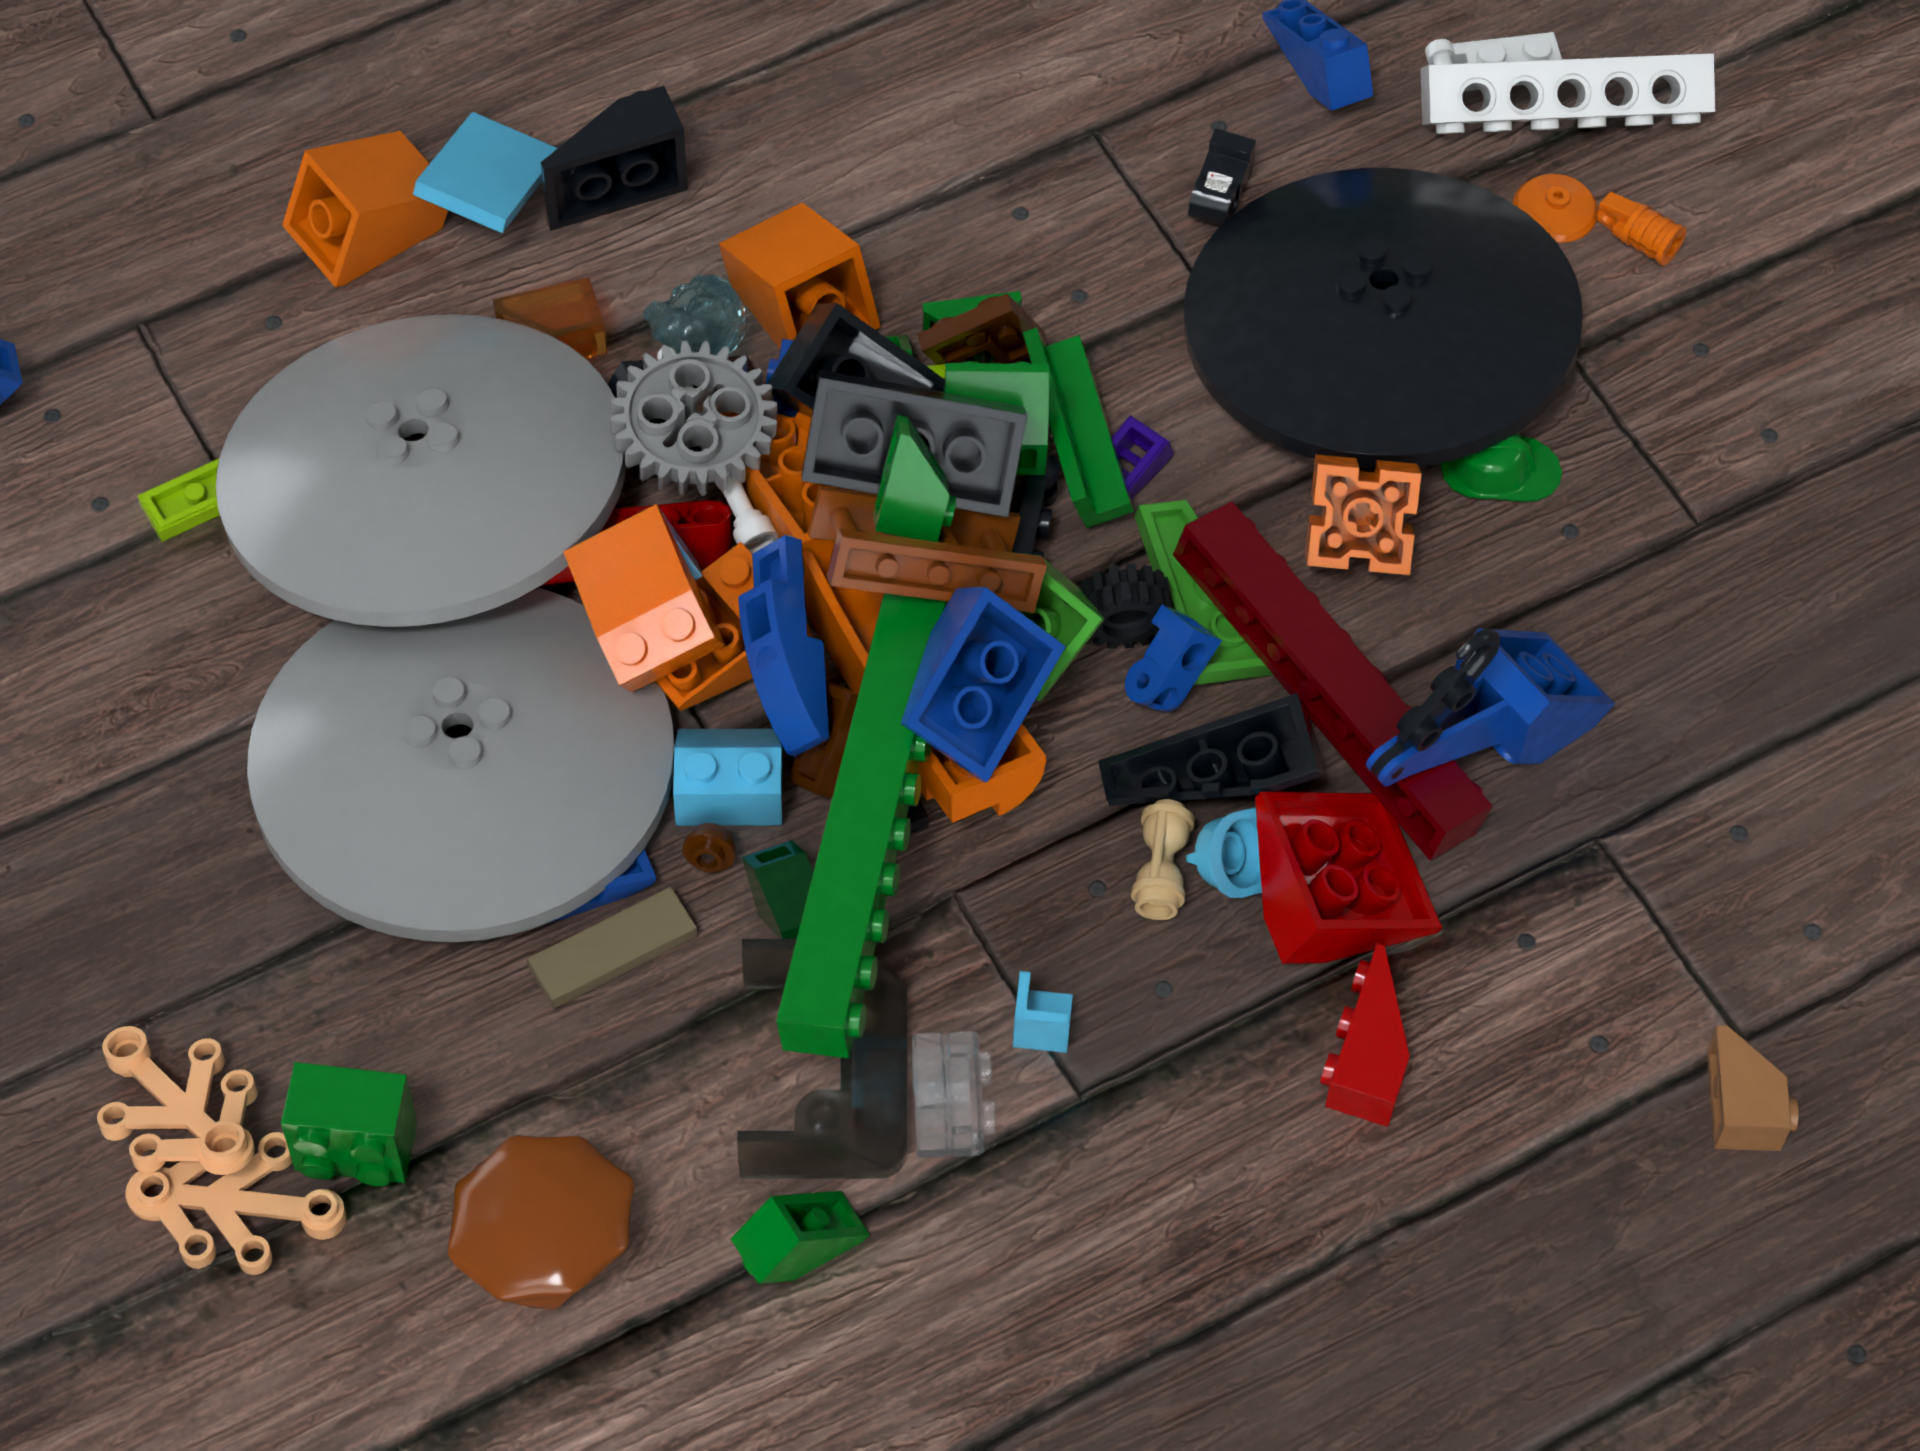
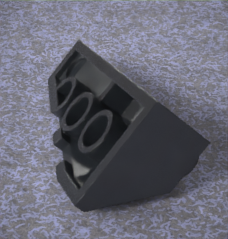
(1226, 758)

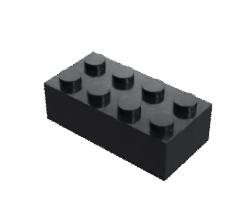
(968, 436)

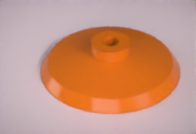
(1558, 205)

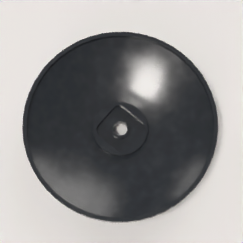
(1406, 373)

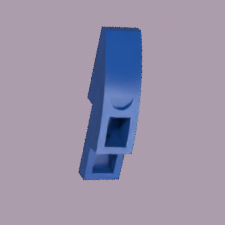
(781, 656)

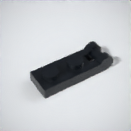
(1035, 520)

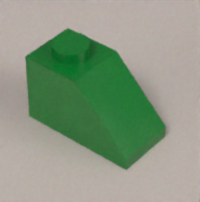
(913, 489)
(797, 1235)

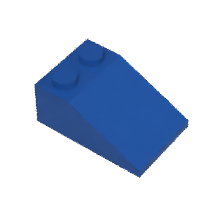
(978, 679)

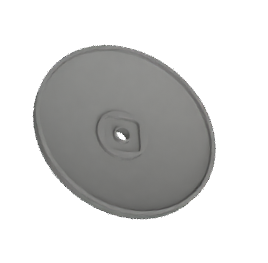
(429, 529)
(473, 829)

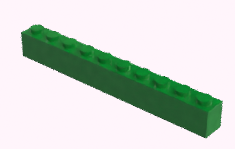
(860, 843)

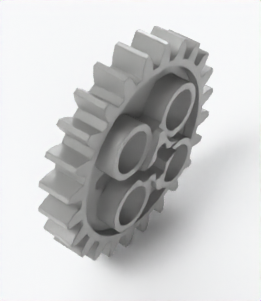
(660, 395)

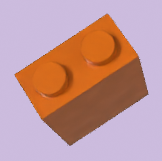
(359, 205)
(793, 265)

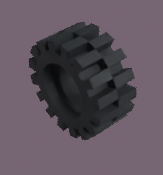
(1128, 603)

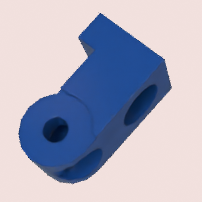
(1171, 661)

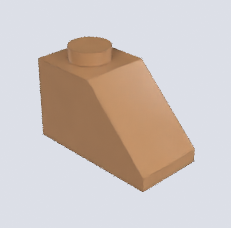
(1747, 1096)

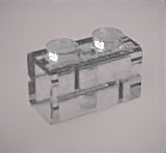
(949, 1094)

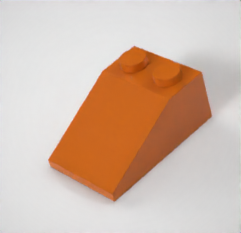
(642, 600)

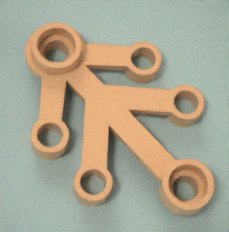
(129, 1056)
(225, 1200)

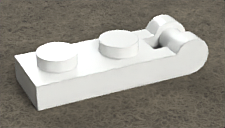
(1507, 49)

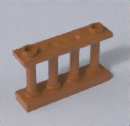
(967, 554)

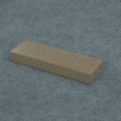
(612, 947)

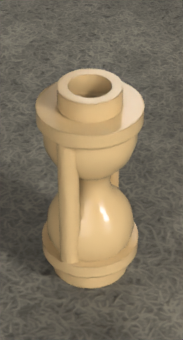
(1160, 882)

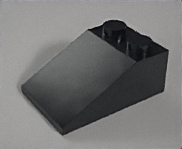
(617, 160)
(844, 345)

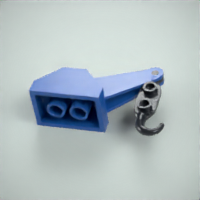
(1501, 693)

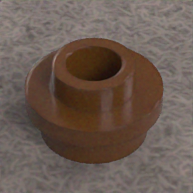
(710, 848)

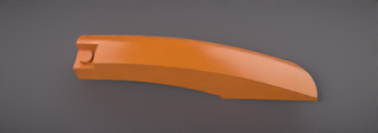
(848, 621)

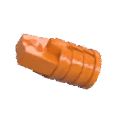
(1641, 227)

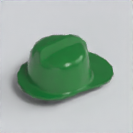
(1509, 471)

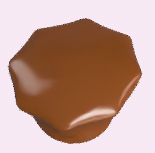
(540, 1219)

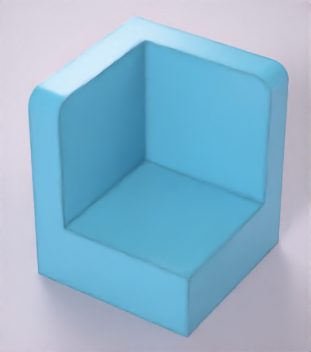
(1041, 1018)

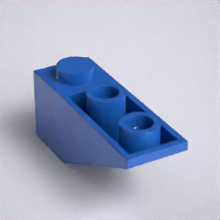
(1322, 52)

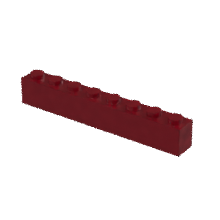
(1327, 670)

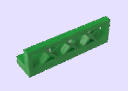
(1081, 430)

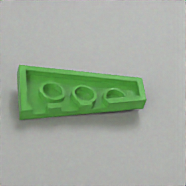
(1160, 531)

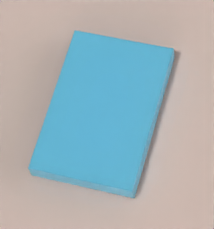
(484, 172)

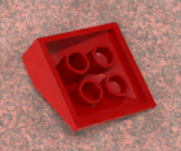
(1337, 876)

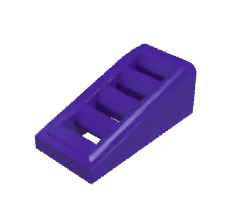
(1157, 453)

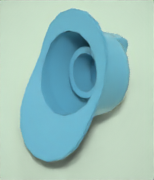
(1229, 854)

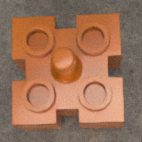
(1362, 514)

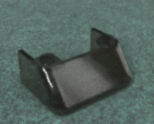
(846, 1130)

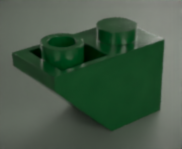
(780, 886)

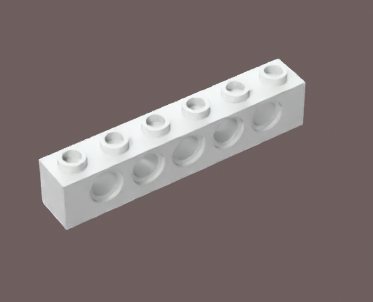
(1688, 75)

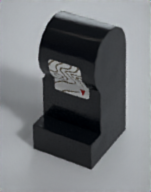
(1222, 177)

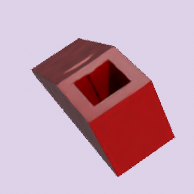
(1374, 1052)

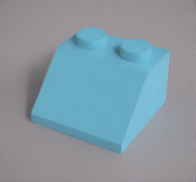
(728, 777)

